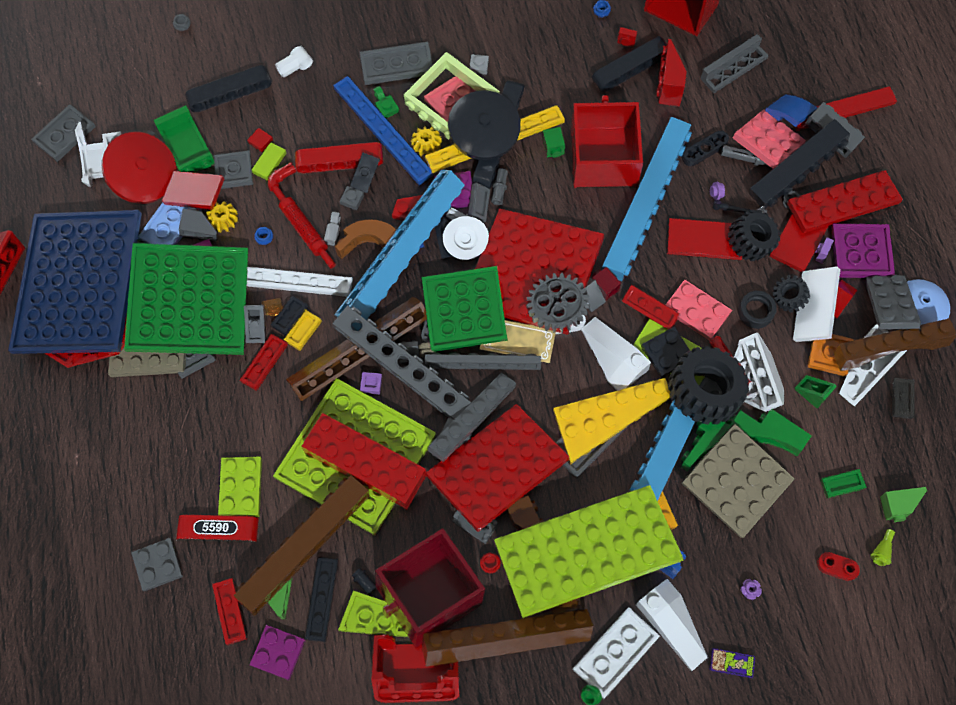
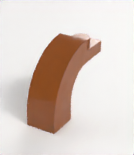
(362, 232)

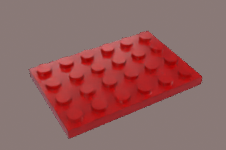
(497, 467)

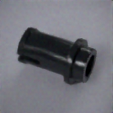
(364, 580)

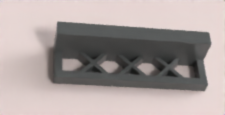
(732, 58)

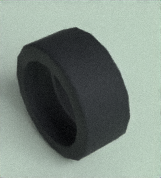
(757, 296)

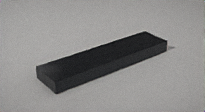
(321, 599)

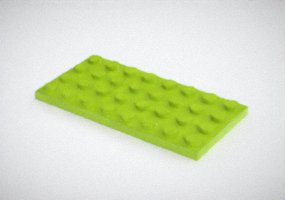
(587, 550)

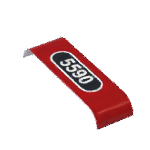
(217, 527)

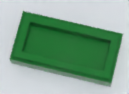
(843, 483)

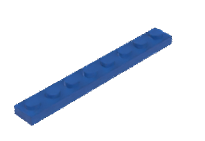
(383, 130)

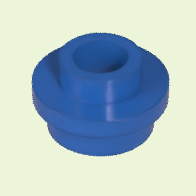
(602, 4)
(263, 231)

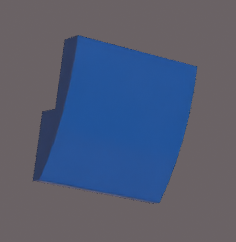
(792, 109)

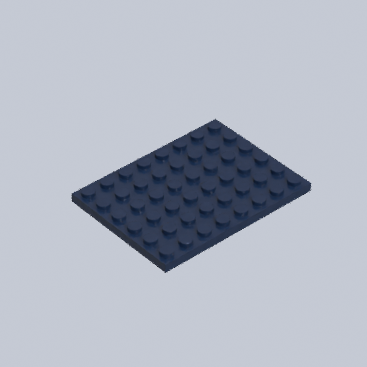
(75, 283)

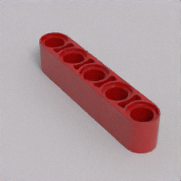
(335, 157)

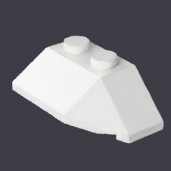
(766, 386)

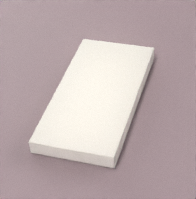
(817, 316)
(616, 652)

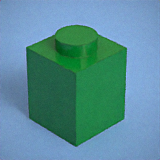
(553, 142)

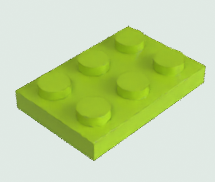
(240, 486)

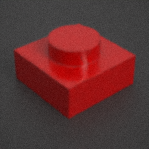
(627, 37)

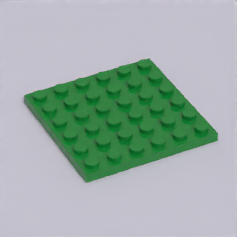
(186, 299)

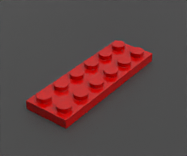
(844, 201)

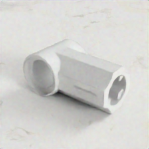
(297, 60)

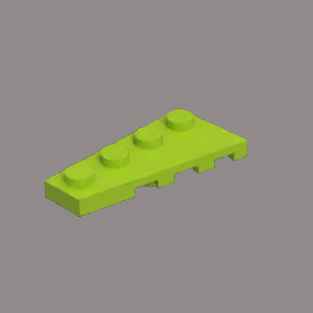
(366, 616)

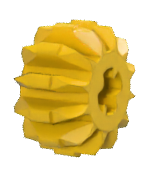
(426, 141)
(222, 216)

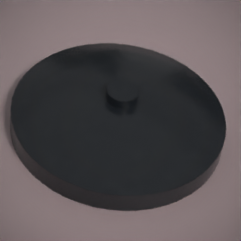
(484, 125)

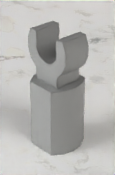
(333, 229)

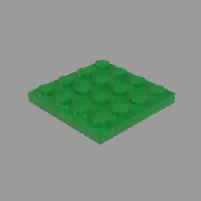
(464, 309)

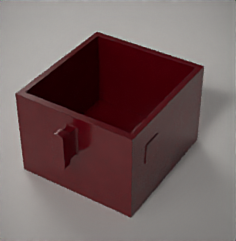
(429, 587)

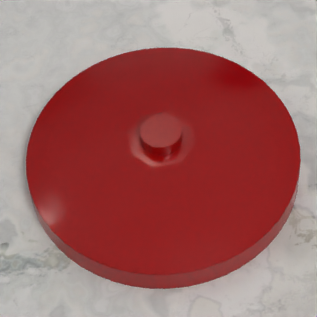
(138, 167)

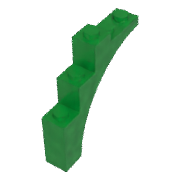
(769, 429)

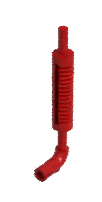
(296, 217)

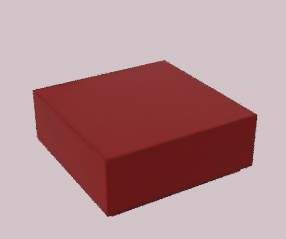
(260, 139)

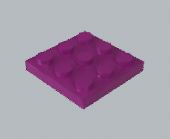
(863, 250)

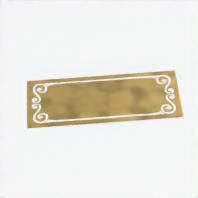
(524, 340)

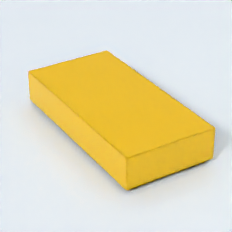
(302, 330)

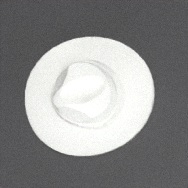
(465, 237)

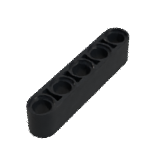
(629, 64)
(228, 88)

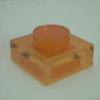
(273, 306)

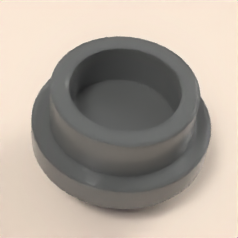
(181, 22)

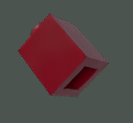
(607, 282)

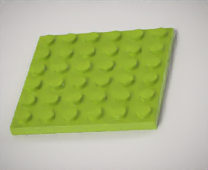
(373, 421)

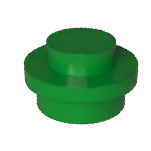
(591, 695)

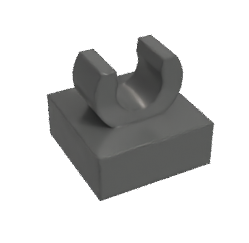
(412, 348)

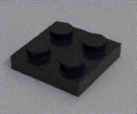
(665, 351)

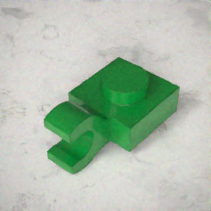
(385, 105)

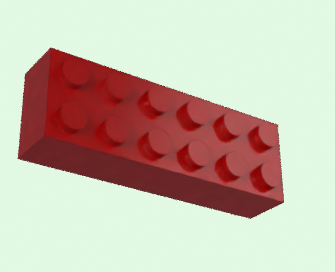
(364, 460)

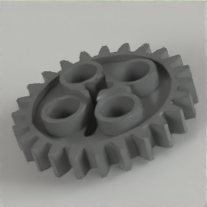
(572, 310)

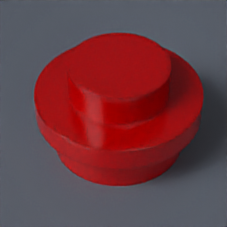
(490, 563)

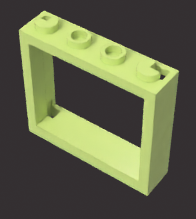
(459, 70)

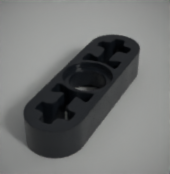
(702, 155)

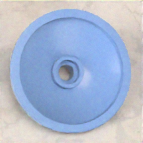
(938, 302)

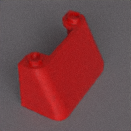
(402, 675)

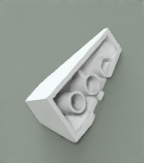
(616, 356)
(863, 378)
(670, 617)

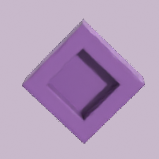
(823, 249)
(371, 383)

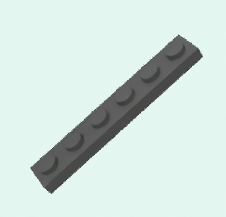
(489, 361)
(471, 417)

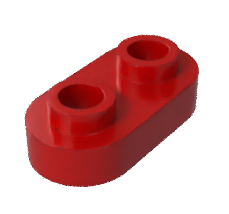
(838, 566)

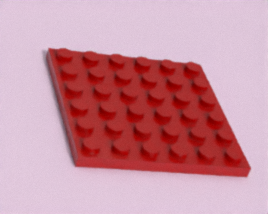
(529, 250)

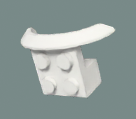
(92, 154)

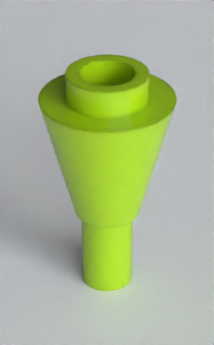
(883, 551)

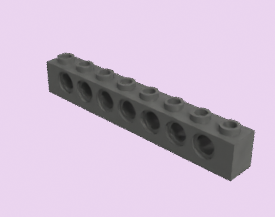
(374, 350)

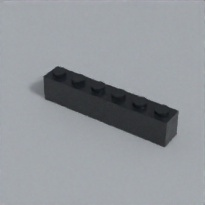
(799, 164)

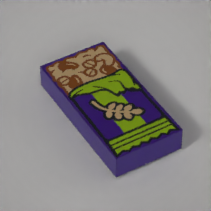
(732, 663)

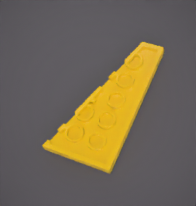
(599, 418)

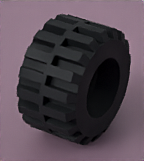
(764, 230)

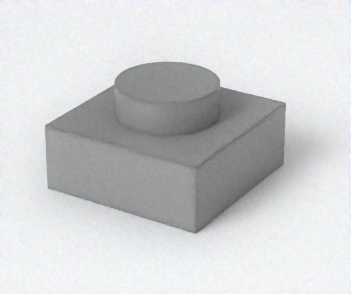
(479, 64)

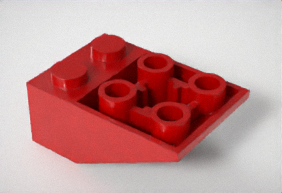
(671, 76)

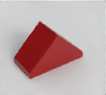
(844, 295)

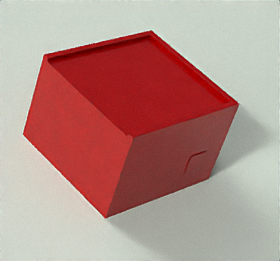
(685, 14)
(606, 144)

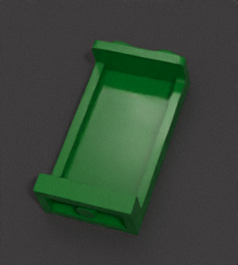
(184, 141)

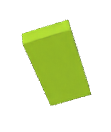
(269, 161)

